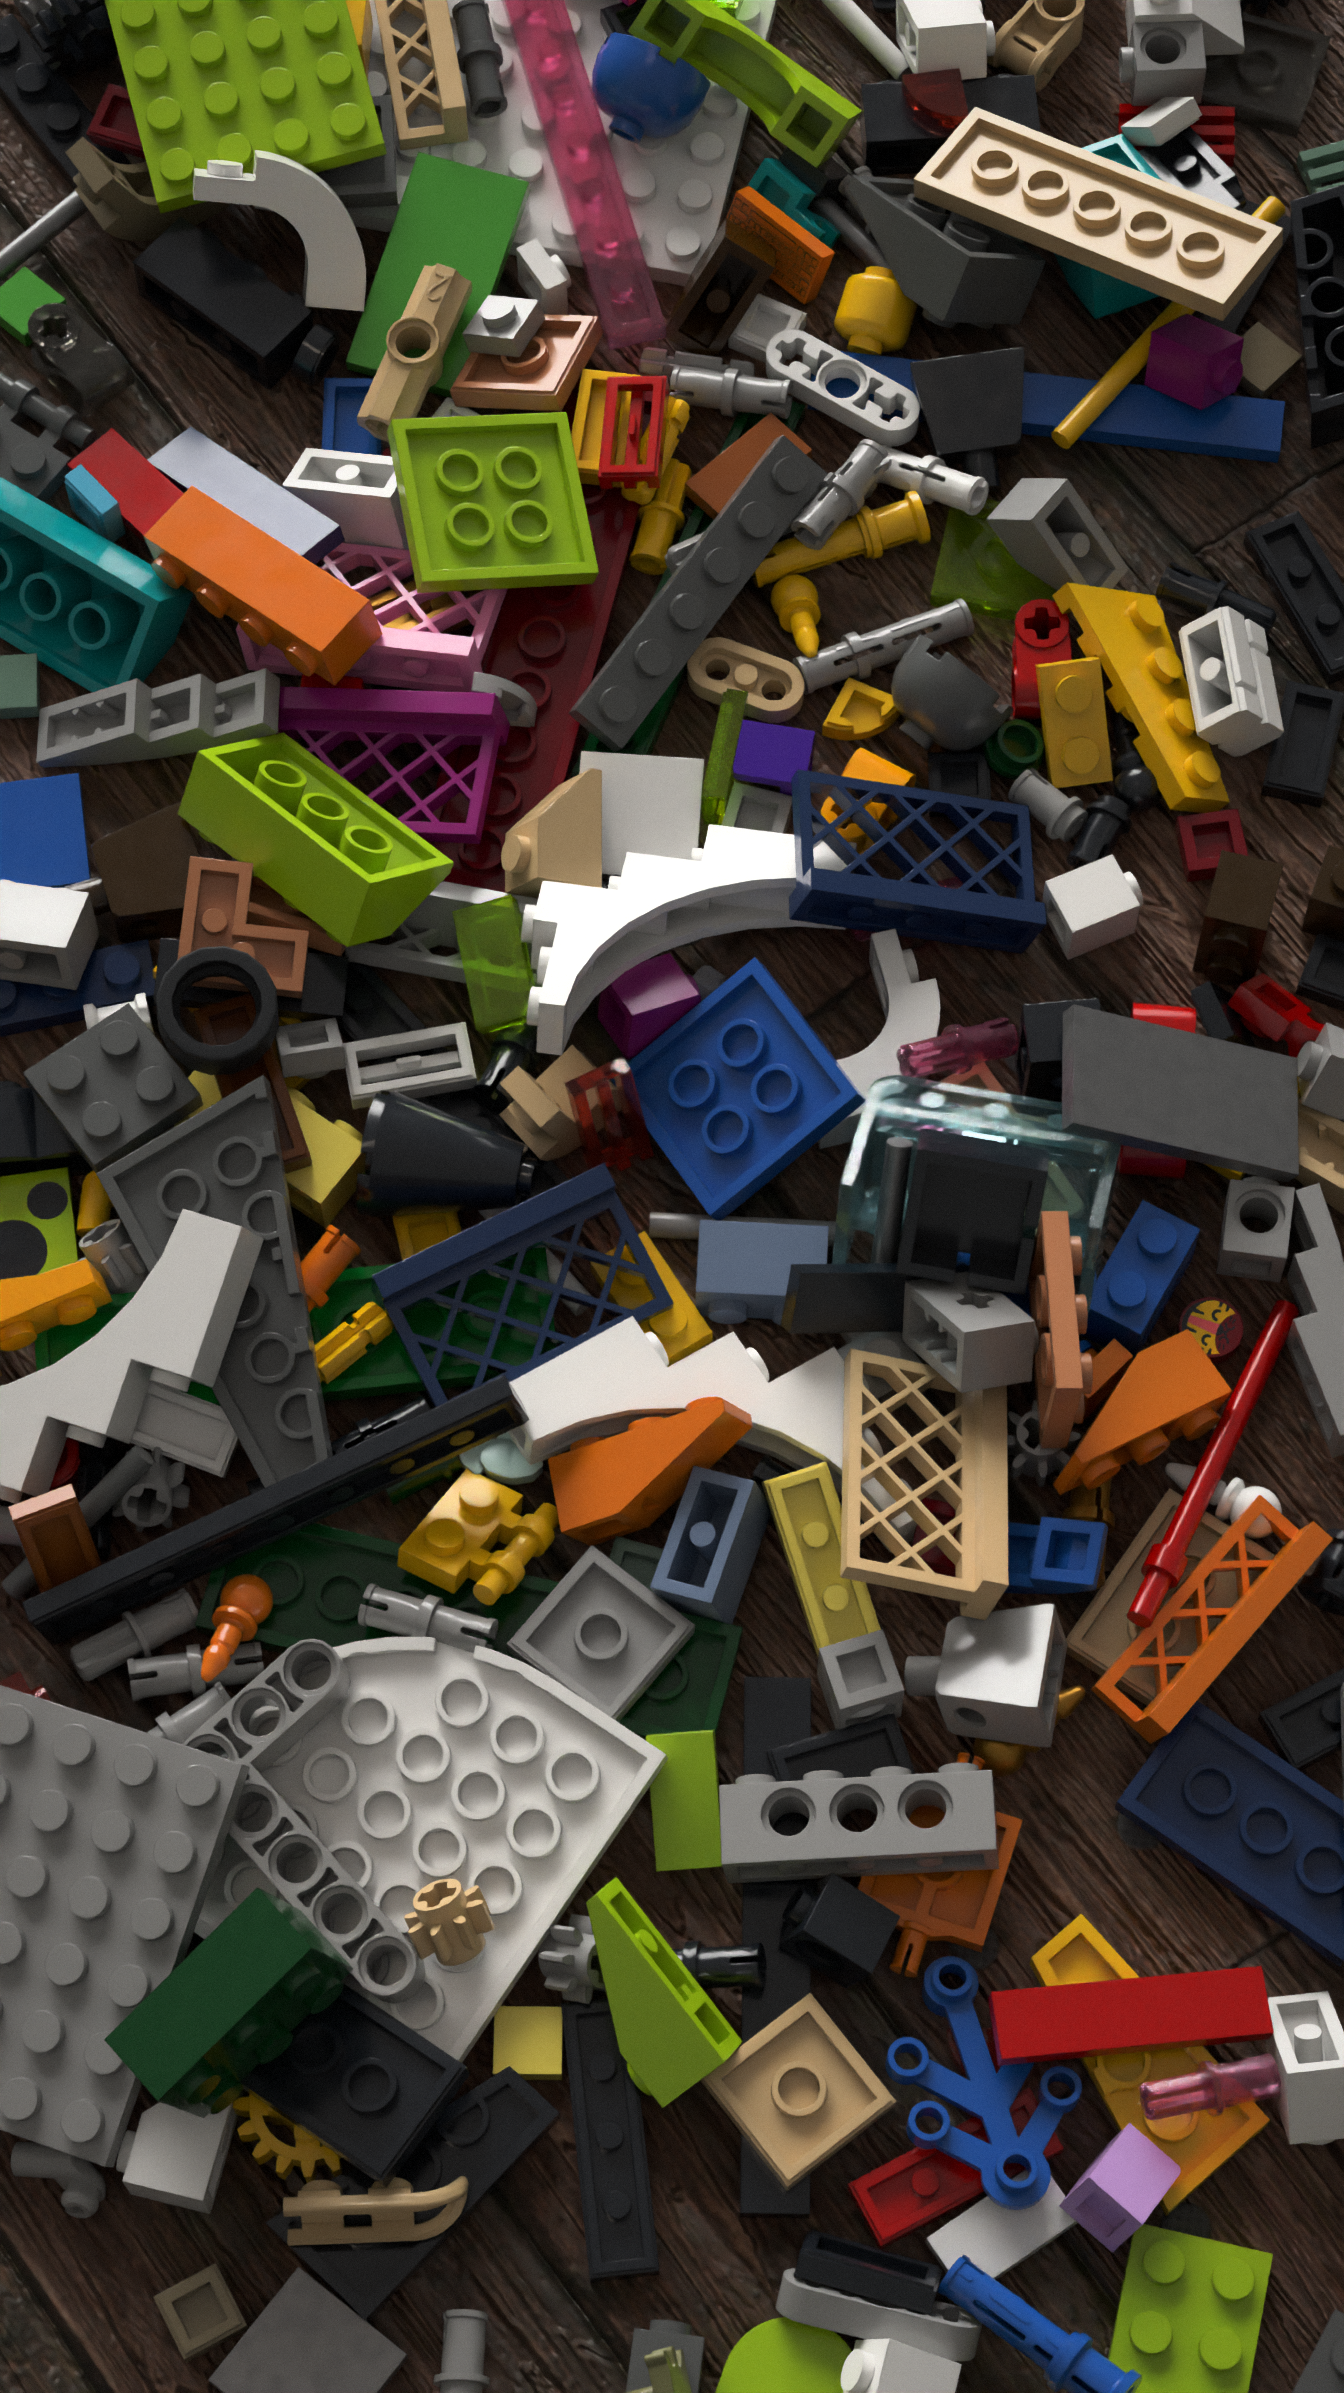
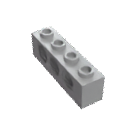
(889, 1847)

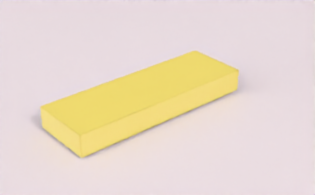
(810, 1533)

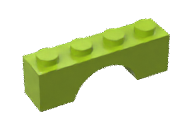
(783, 94)

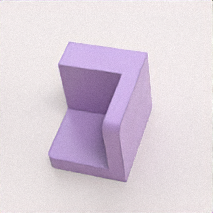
(1121, 2187)

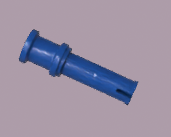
(1066, 2358)

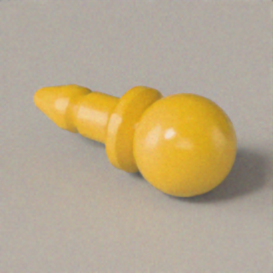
(797, 608)

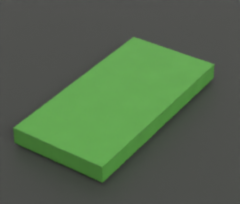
(447, 218)

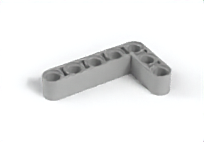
(286, 1831)

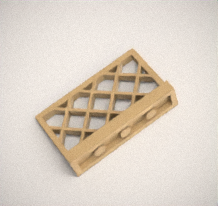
(976, 1495)

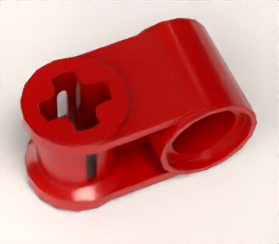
(1035, 619)

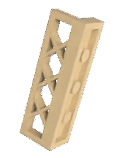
(444, 76)

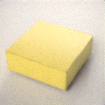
(529, 2041)

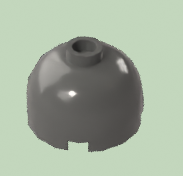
(944, 701)

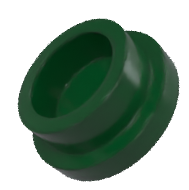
(1014, 749)

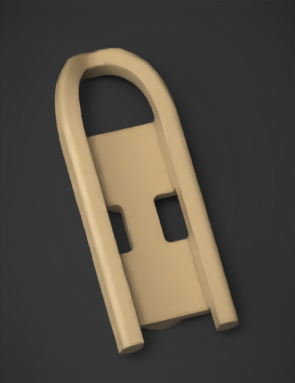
(391, 2209)

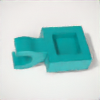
(793, 198)

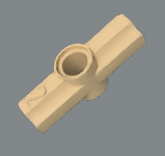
(426, 325)

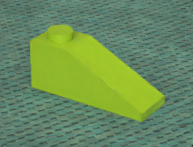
(657, 2007)

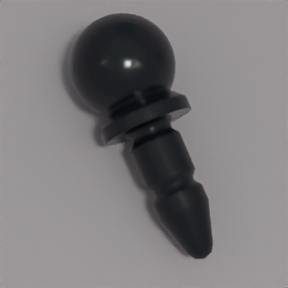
(1133, 781)

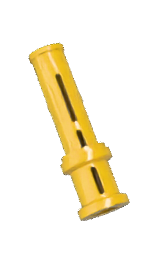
(865, 534)

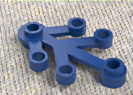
(982, 2095)

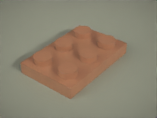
(1060, 1317)

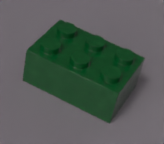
(230, 2005)

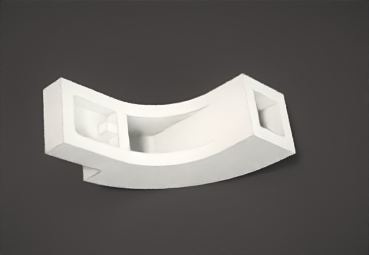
(332, 246)
(910, 1016)

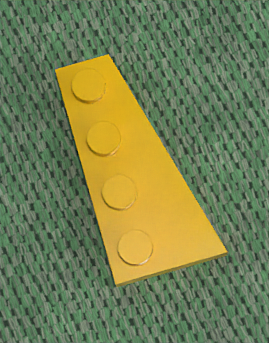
(1148, 690)
(1192, 2139)

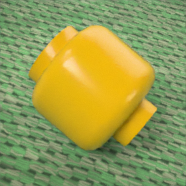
(874, 312)

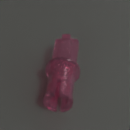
(959, 1048)
(1212, 2088)

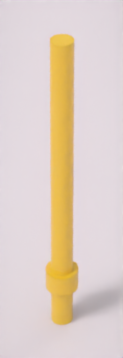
(1134, 358)

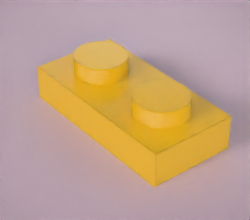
(1074, 722)
(679, 1328)

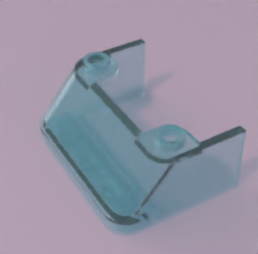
(1079, 1167)

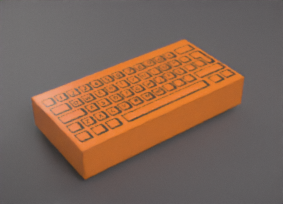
(799, 255)

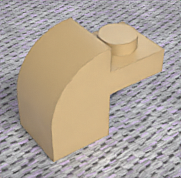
(542, 1106)

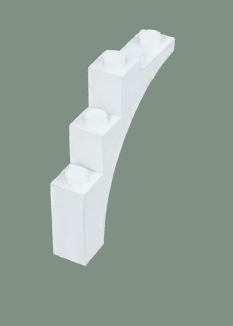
(596, 934)
(164, 1335)
(626, 1378)

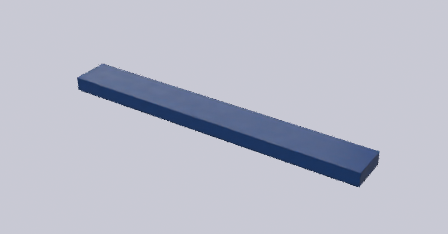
(1135, 418)

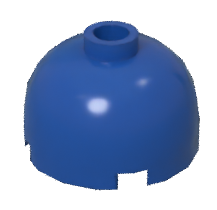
(645, 90)

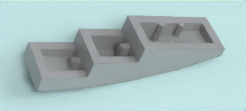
(160, 722)
(1318, 1335)

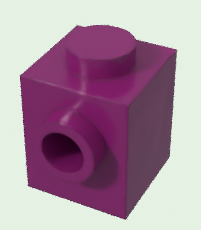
(1194, 361)
(646, 1003)

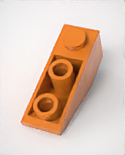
(1160, 1397)
(634, 1477)

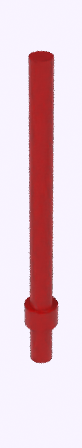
(1167, 1559)

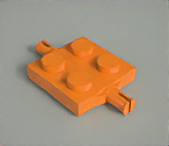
(943, 1904)

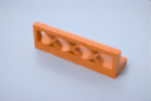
(1228, 1636)

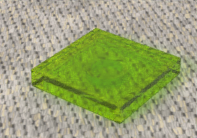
(981, 569)

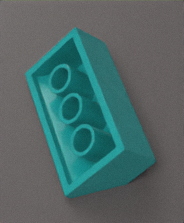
(80, 597)

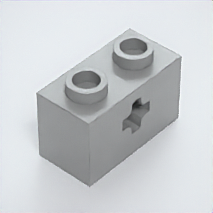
(969, 1333)

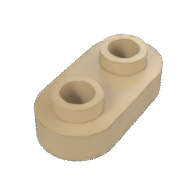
(749, 672)

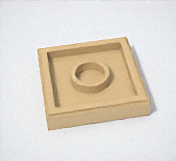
(798, 2091)

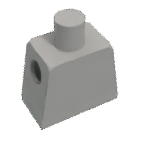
(997, 1675)

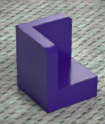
(772, 754)

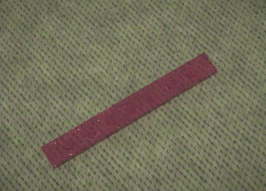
(585, 172)

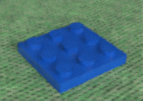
(740, 1089)

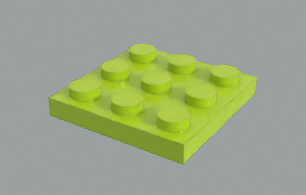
(492, 502)

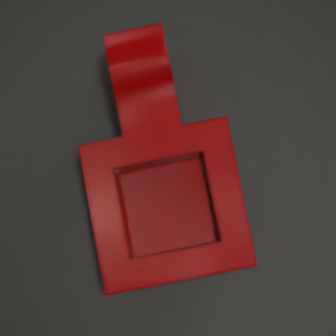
(1274, 1013)

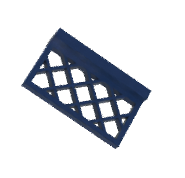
(921, 908)
(498, 1241)

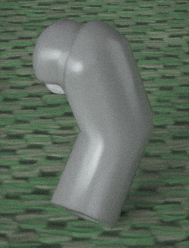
(78, 2177)

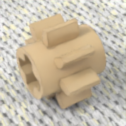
(449, 1922)

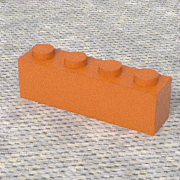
(262, 586)

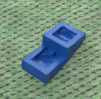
(1055, 1556)

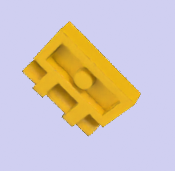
(465, 1526)

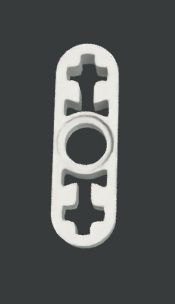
(830, 364)

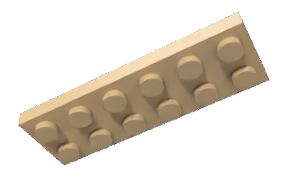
(1099, 213)

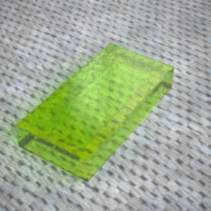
(719, 772)
(495, 962)

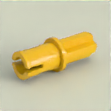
(661, 520)

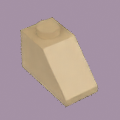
(557, 839)

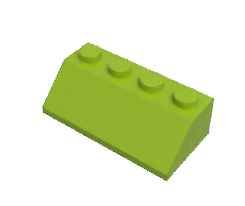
(311, 836)

